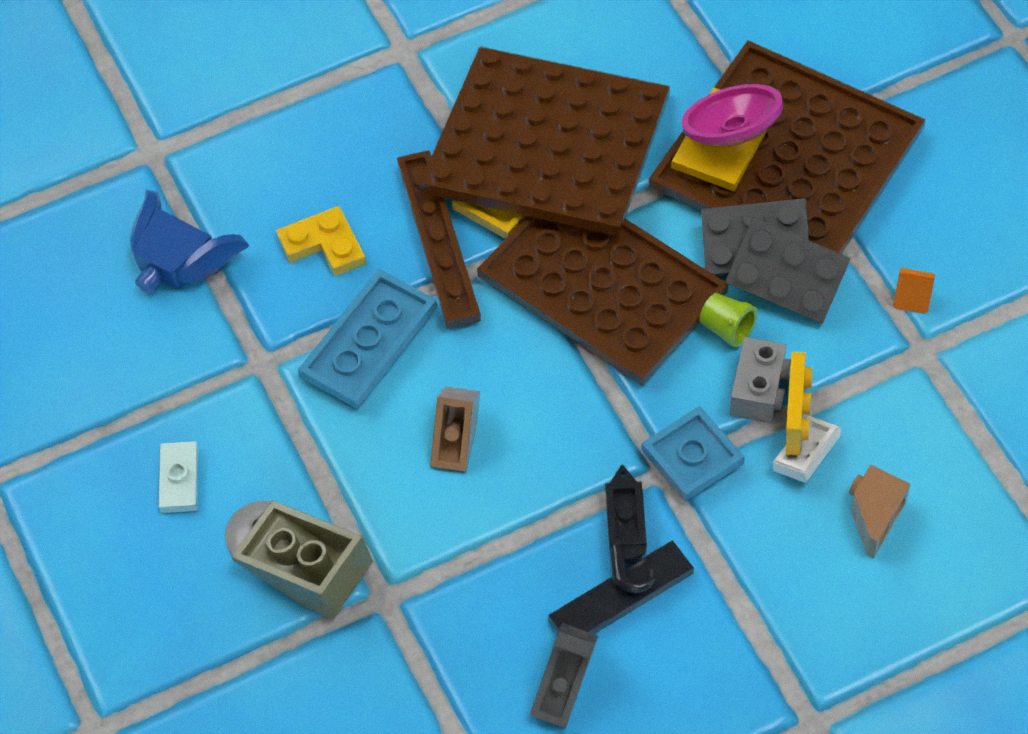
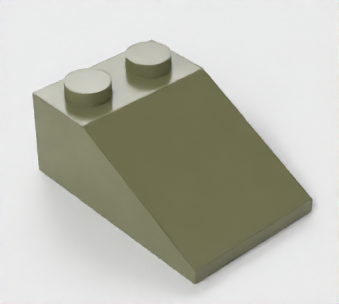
(304, 558)

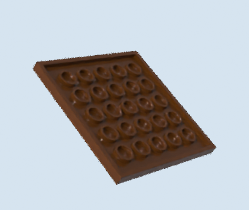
(546, 140)
(824, 147)

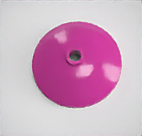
(733, 115)

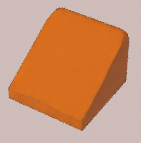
(914, 290)

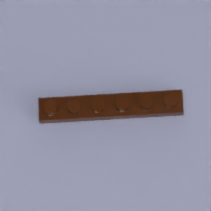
(439, 245)

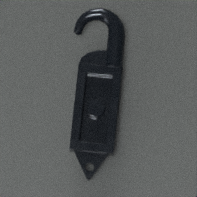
(626, 529)

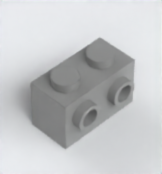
(758, 380)

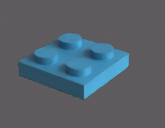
(692, 453)

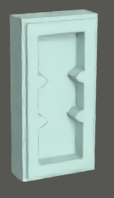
(178, 477)

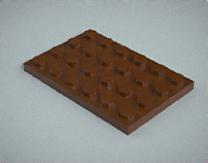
(610, 293)

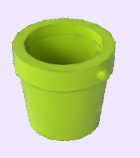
(728, 318)

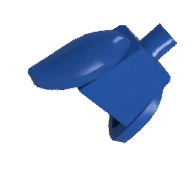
(174, 250)

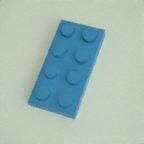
(367, 338)

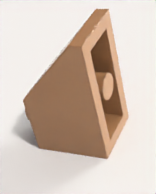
(454, 428)
(876, 505)

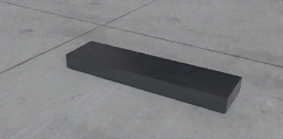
(609, 603)

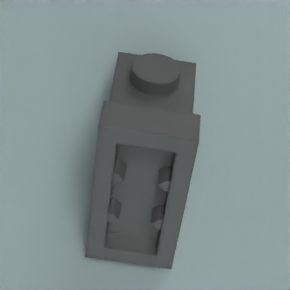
(563, 675)

